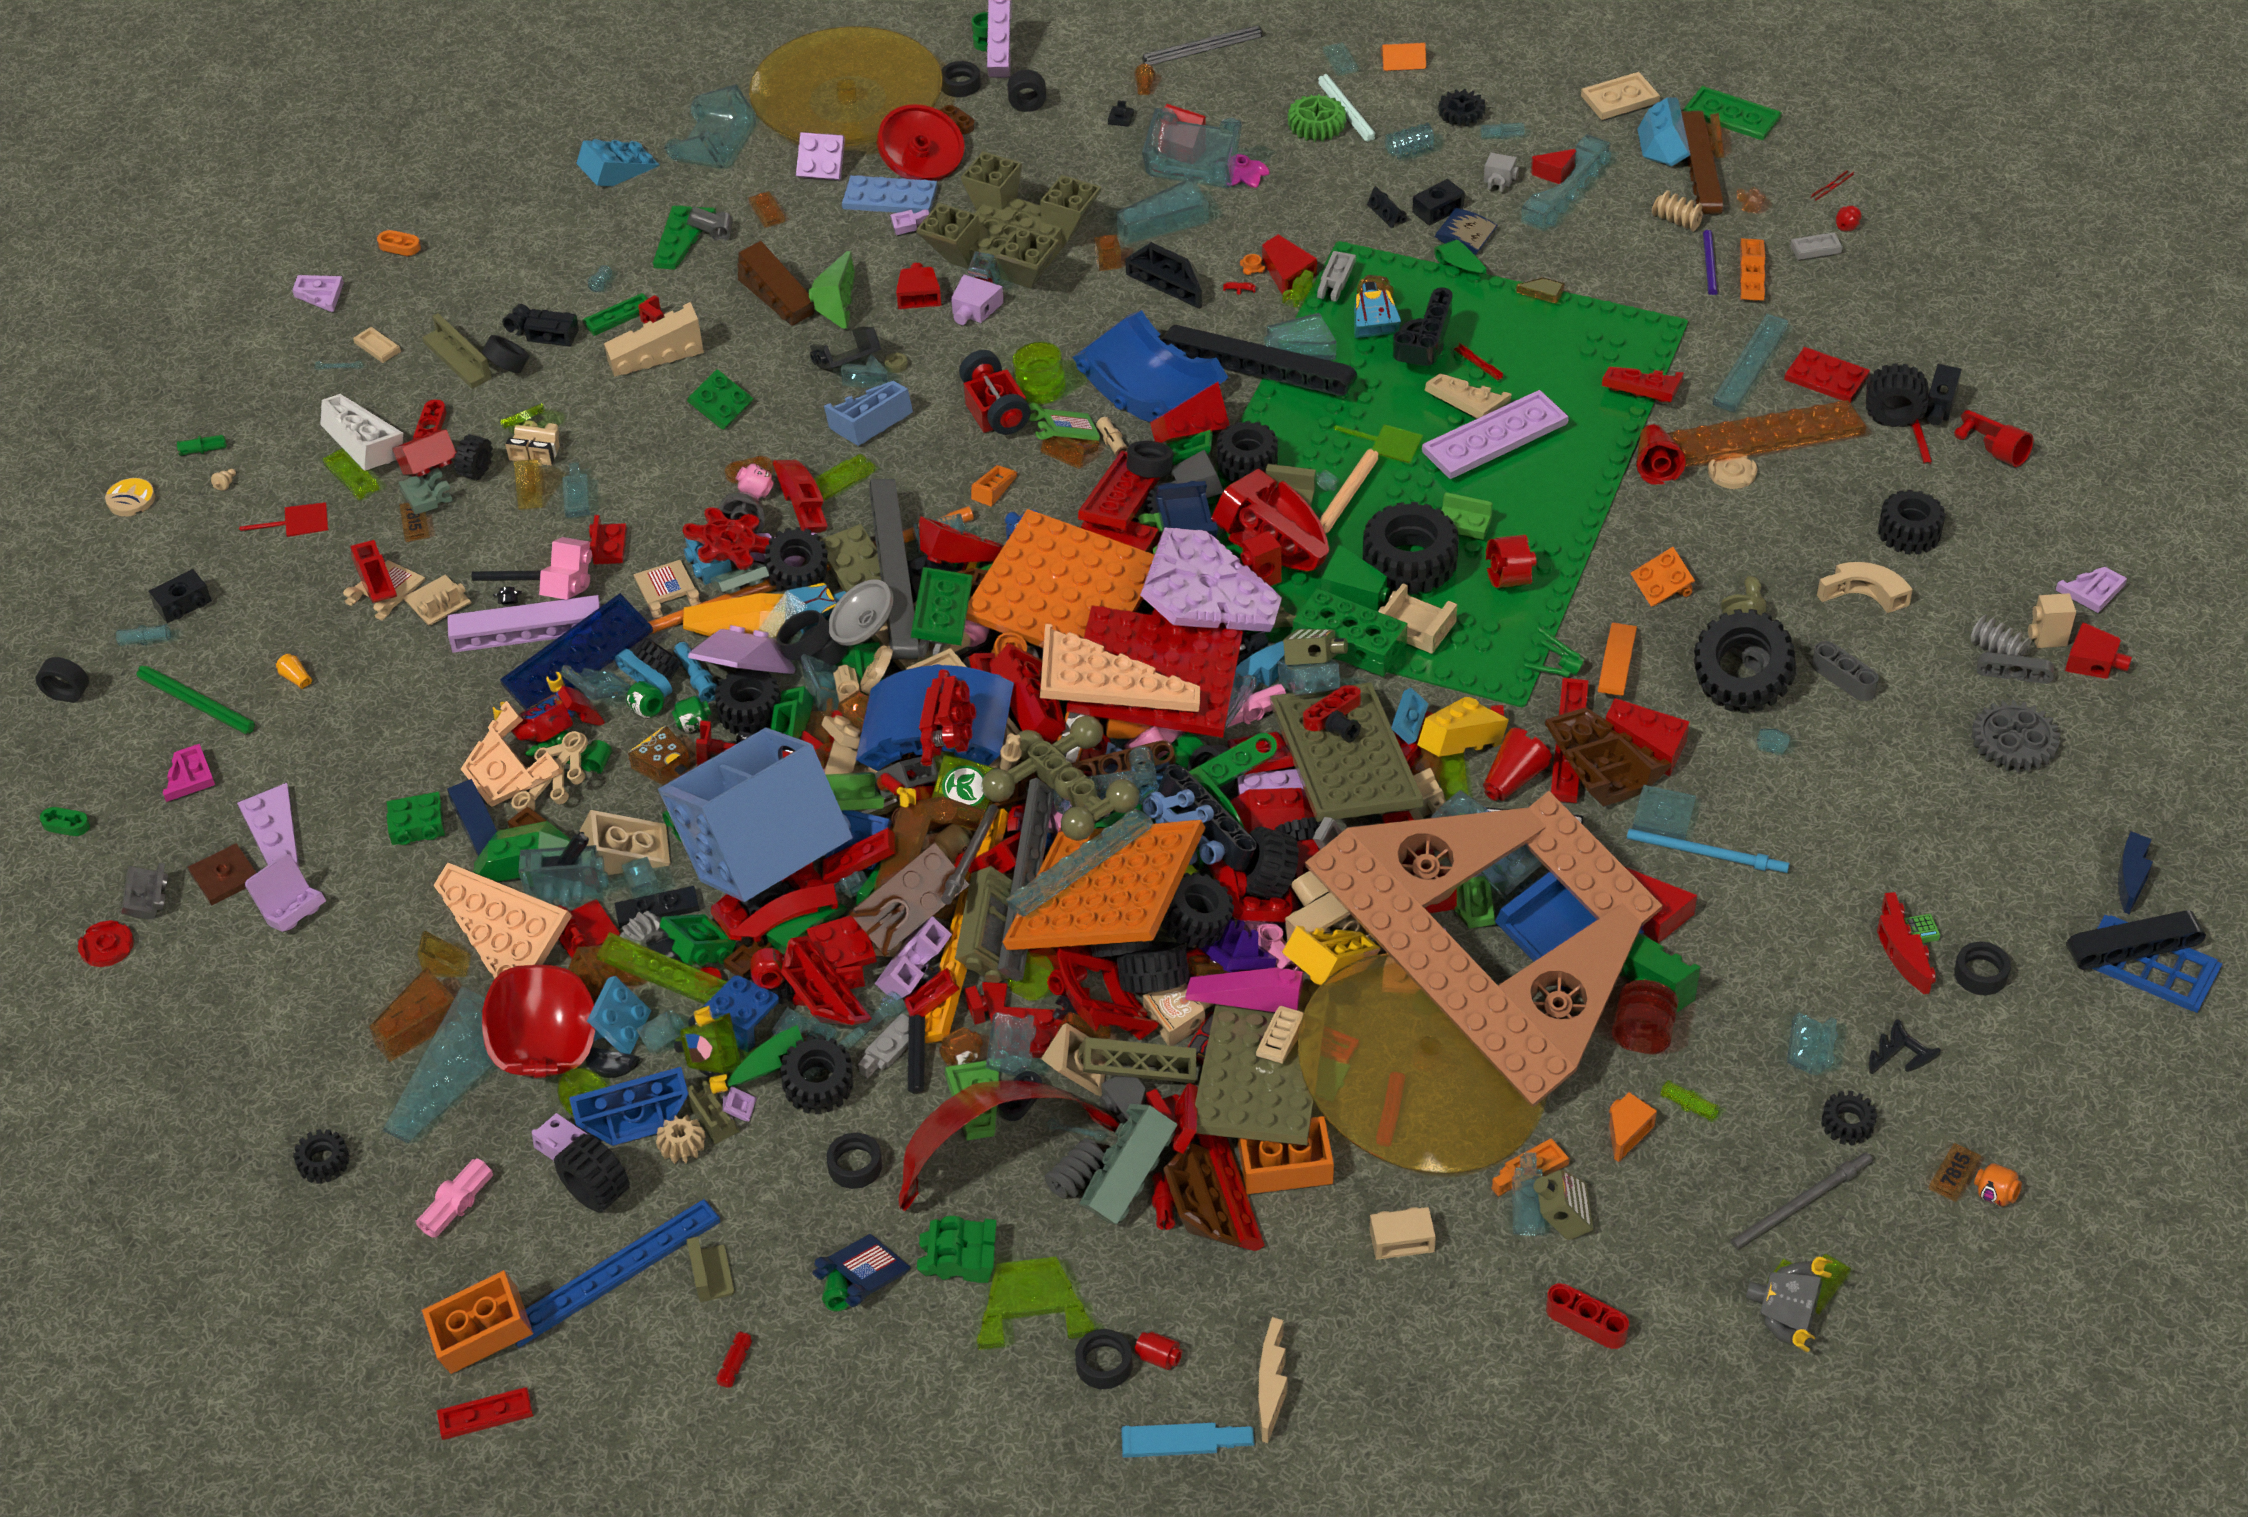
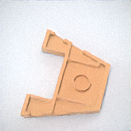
(496, 767)

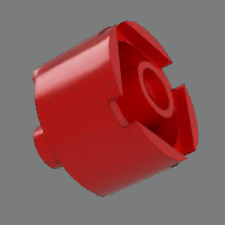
(1510, 561)

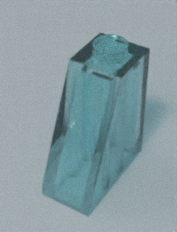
(1303, 336)

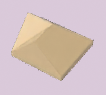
(1064, 1058)

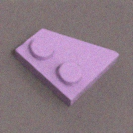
(319, 290)
(2093, 588)

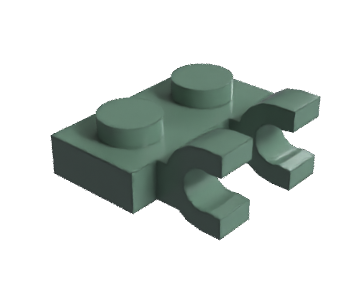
(420, 494)

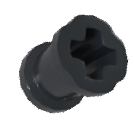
(1343, 726)

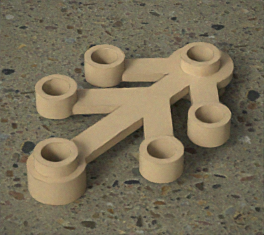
(571, 748)

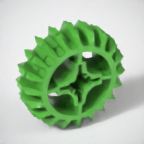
(1316, 117)

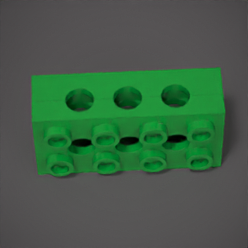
(1372, 636)

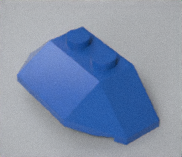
(631, 1108)

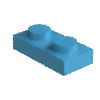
(1409, 716)

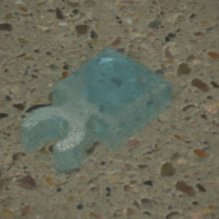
(853, 882)

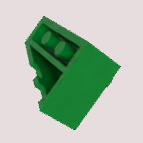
(1651, 963)

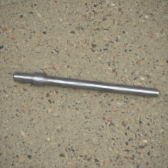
(955, 881)
(1843, 1172)

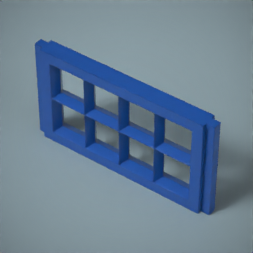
(2200, 986)

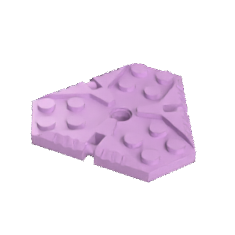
(1205, 585)

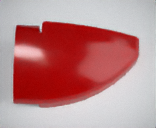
(1258, 506)

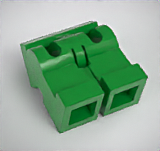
(958, 1249)

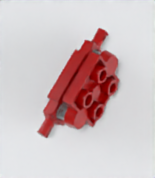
(946, 717)

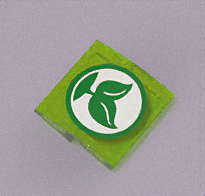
(962, 781)

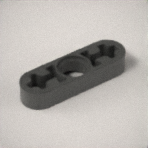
(2034, 664)

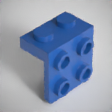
(746, 1006)

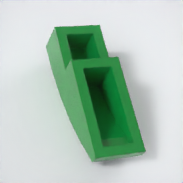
(792, 712)
(798, 926)
(765, 1058)

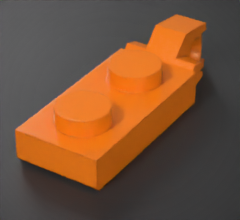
(1548, 1157)

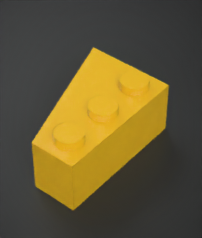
(1326, 953)

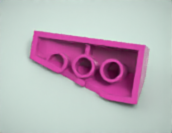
(1249, 989)

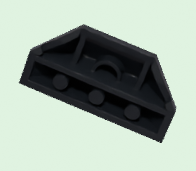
(1166, 273)

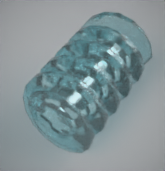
(1410, 140)

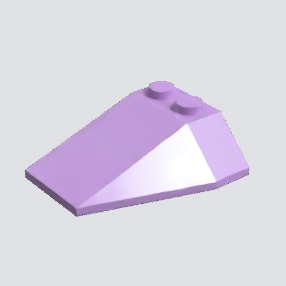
(743, 650)

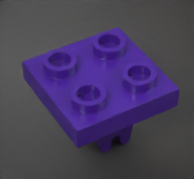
(1238, 951)

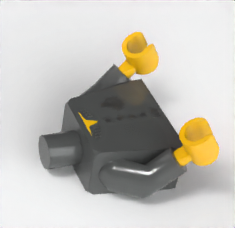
(1791, 1300)

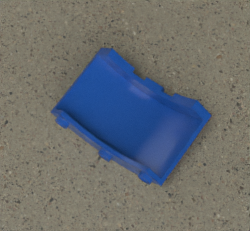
(1141, 371)
(897, 708)

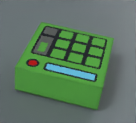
(1924, 926)

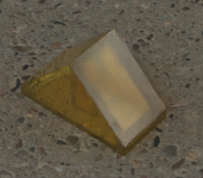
(442, 957)

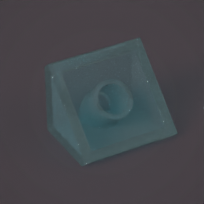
(820, 681)

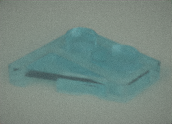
(596, 683)

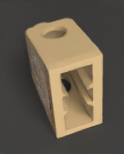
(1175, 1015)

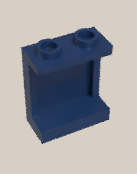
(1185, 507)

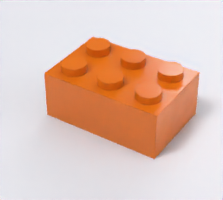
(1285, 1166)
(477, 1322)

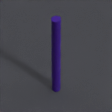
(1710, 262)

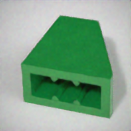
(1354, 580)

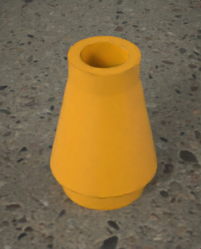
(292, 670)

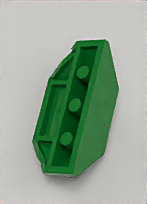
(502, 853)

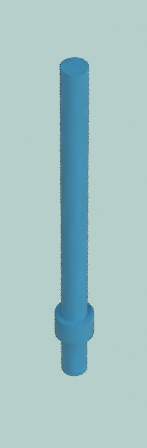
(1760, 861)

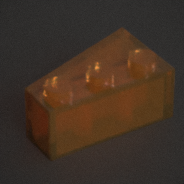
(411, 1016)

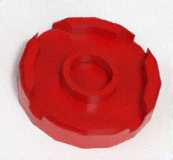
(108, 950)

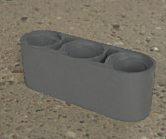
(1845, 671)

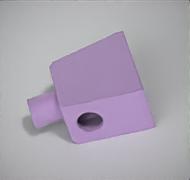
(975, 299)

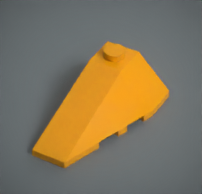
(741, 611)

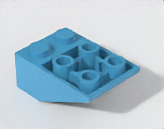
(614, 161)

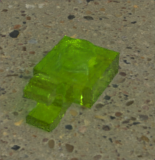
(1300, 288)

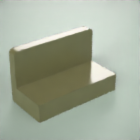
(1300, 479)
(710, 1271)

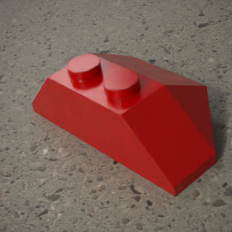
(1271, 807)
(820, 985)

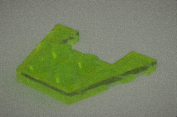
(1030, 1290)

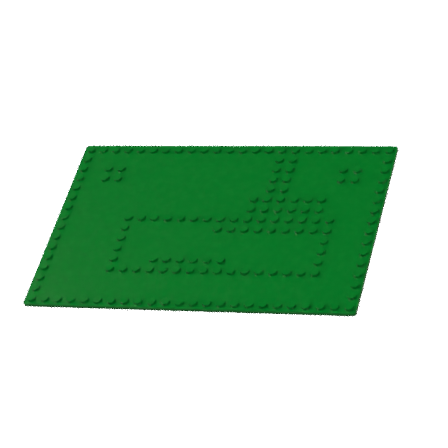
(1546, 489)

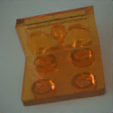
(595, 972)

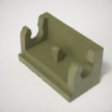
(710, 1114)

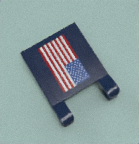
(865, 1264)

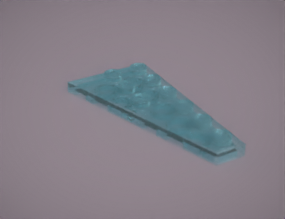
(446, 1069)

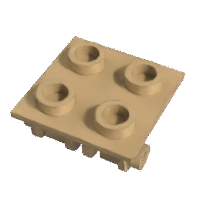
(437, 600)

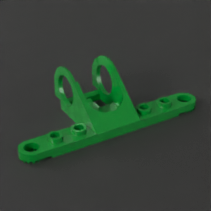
(1216, 774)

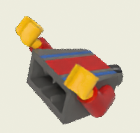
(902, 777)

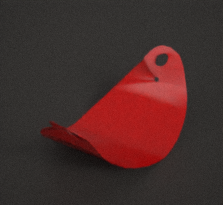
(963, 1108)

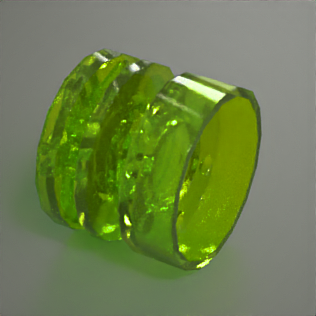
(1039, 372)

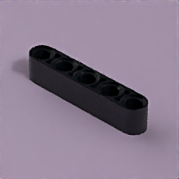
(1222, 828)
(2135, 939)

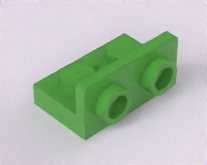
(1468, 514)
(855, 791)

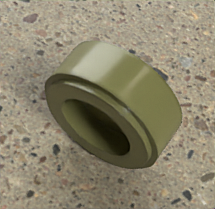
(896, 363)

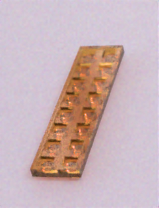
(1768, 432)

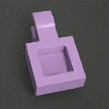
(907, 221)

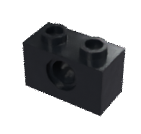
(1438, 202)
(180, 596)

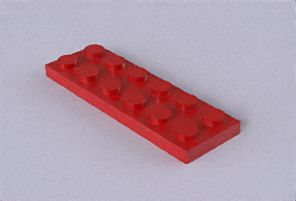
(1116, 496)

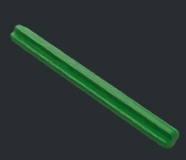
(195, 699)

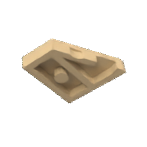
(842, 731)

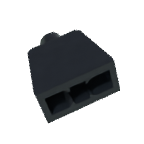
(1941, 403)

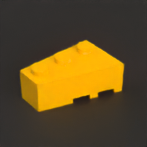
(1460, 727)

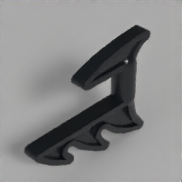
(1899, 1039)

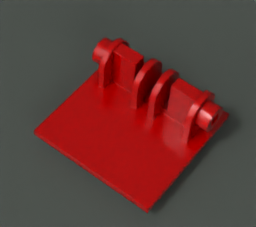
(586, 927)

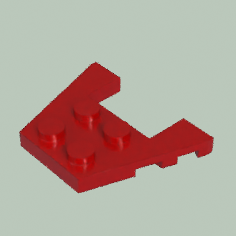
(1045, 1023)

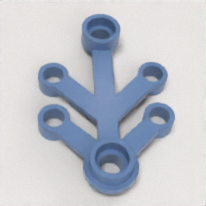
(1158, 806)

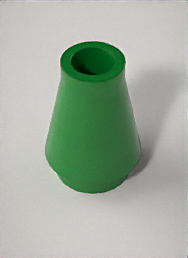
(835, 1291)

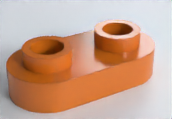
(398, 242)

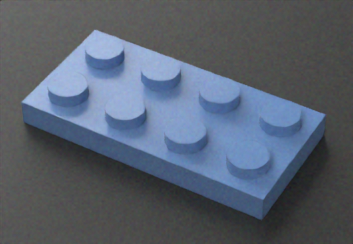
(889, 194)

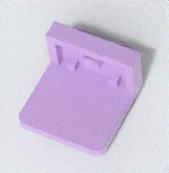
(283, 894)

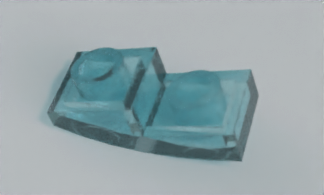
(806, 1027)

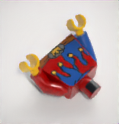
(544, 718)

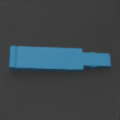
(1182, 1439)

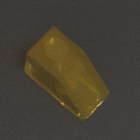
(529, 483)

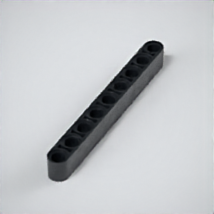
(1263, 360)

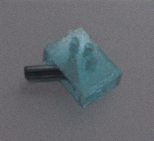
(564, 872)

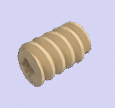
(1678, 212)

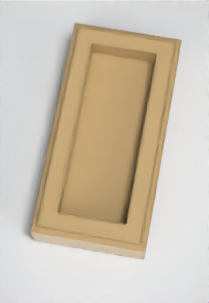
(377, 344)

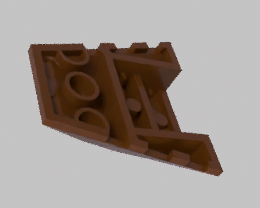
(1604, 759)

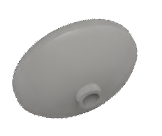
(861, 612)

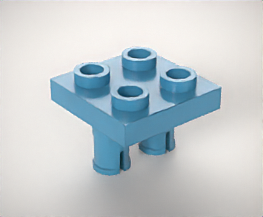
(618, 1015)

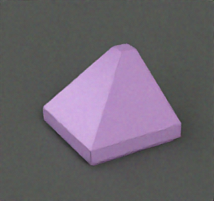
(736, 1101)

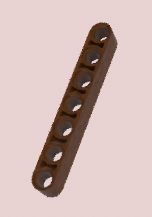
(1702, 164)

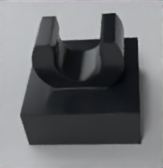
(1120, 114)

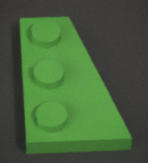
(963, 1076)

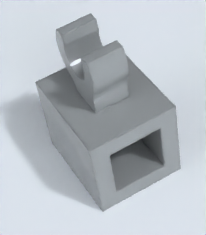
(1500, 170)

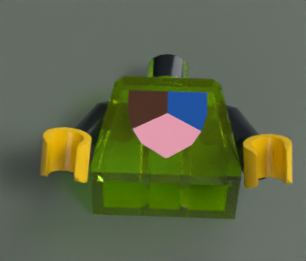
(709, 1046)

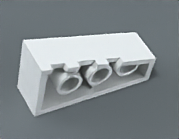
(359, 432)

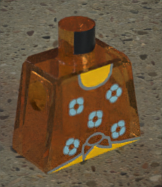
(660, 757)

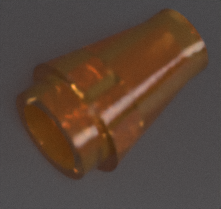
(1144, 78)

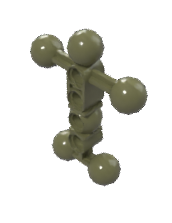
(1069, 782)

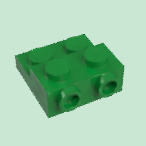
(415, 818)
(697, 939)

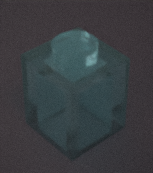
(640, 878)

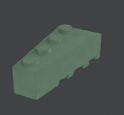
(1128, 1162)

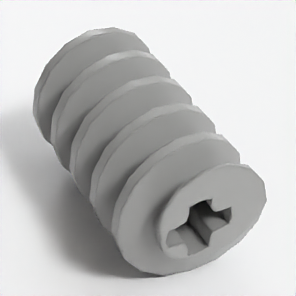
(1998, 641)

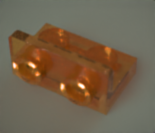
(1069, 450)

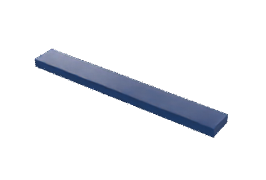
(619, 1268)

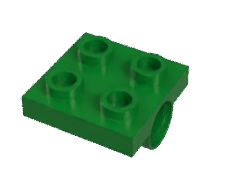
(719, 399)

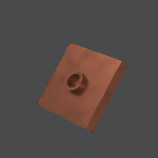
(222, 873)

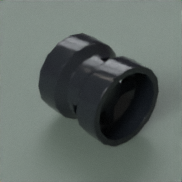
(516, 319)

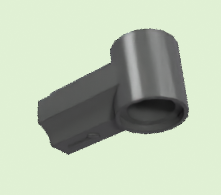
(718, 224)

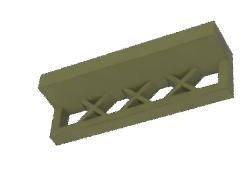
(457, 353)
(1141, 1055)

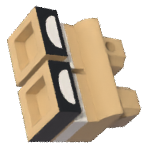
(534, 443)

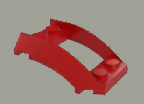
(808, 896)
(1250, 907)
(1124, 1010)

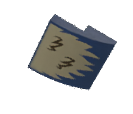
(1468, 228)

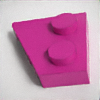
(187, 773)

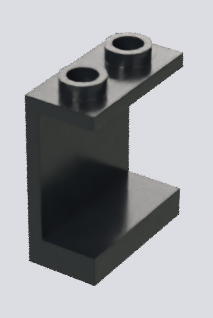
(866, 342)

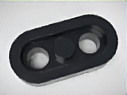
(1022, 1105)

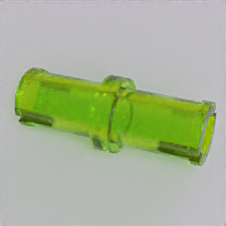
(1689, 1100)

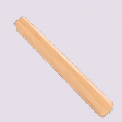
(1348, 489)

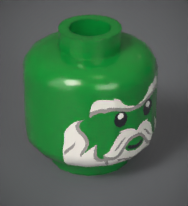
(645, 699)
(690, 712)

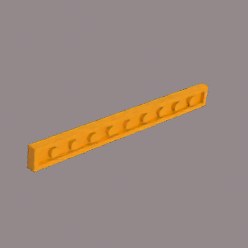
(940, 1019)

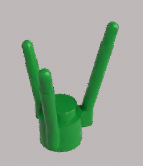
(1569, 661)

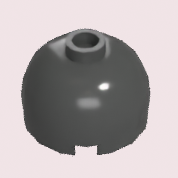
(741, 503)

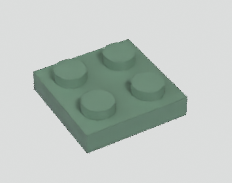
(733, 579)

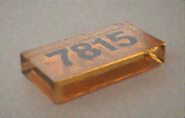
(414, 526)
(1954, 1172)

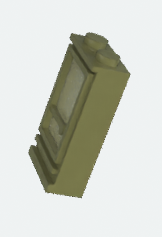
(984, 923)

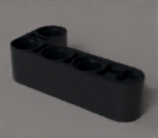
(1425, 345)

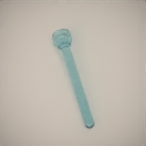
(891, 1005)

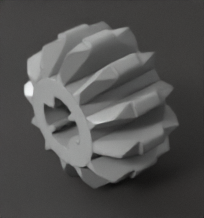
(643, 929)

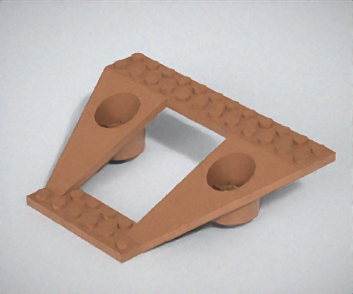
(1500, 1020)

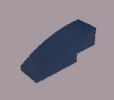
(472, 814)
(2133, 870)

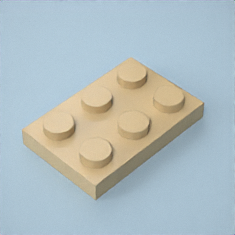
(1620, 95)

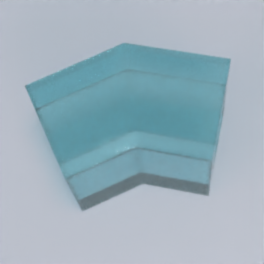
(1773, 741)

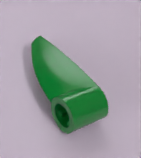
(1459, 256)

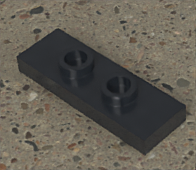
(662, 904)

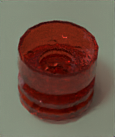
(1645, 1017)

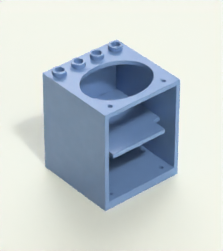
(755, 814)

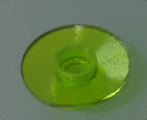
(577, 1082)

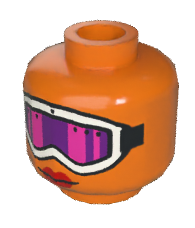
(1998, 1184)

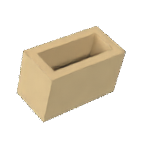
(2052, 620)
(1402, 1233)

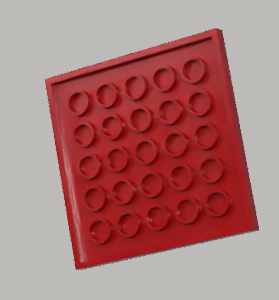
(1188, 652)

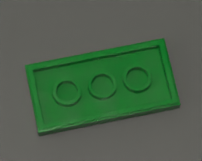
(1735, 112)
(941, 606)

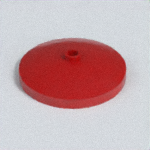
(920, 143)

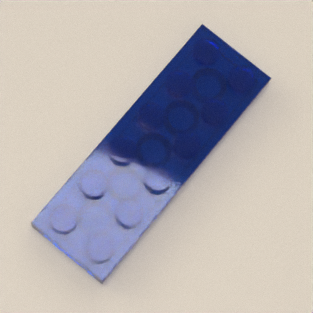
(586, 645)

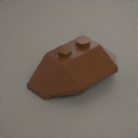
(1200, 1196)

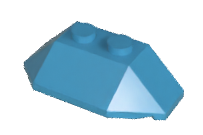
(1663, 133)

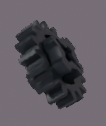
(1461, 107)

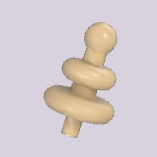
(223, 479)

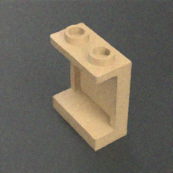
(1425, 622)

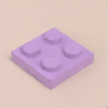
(820, 156)

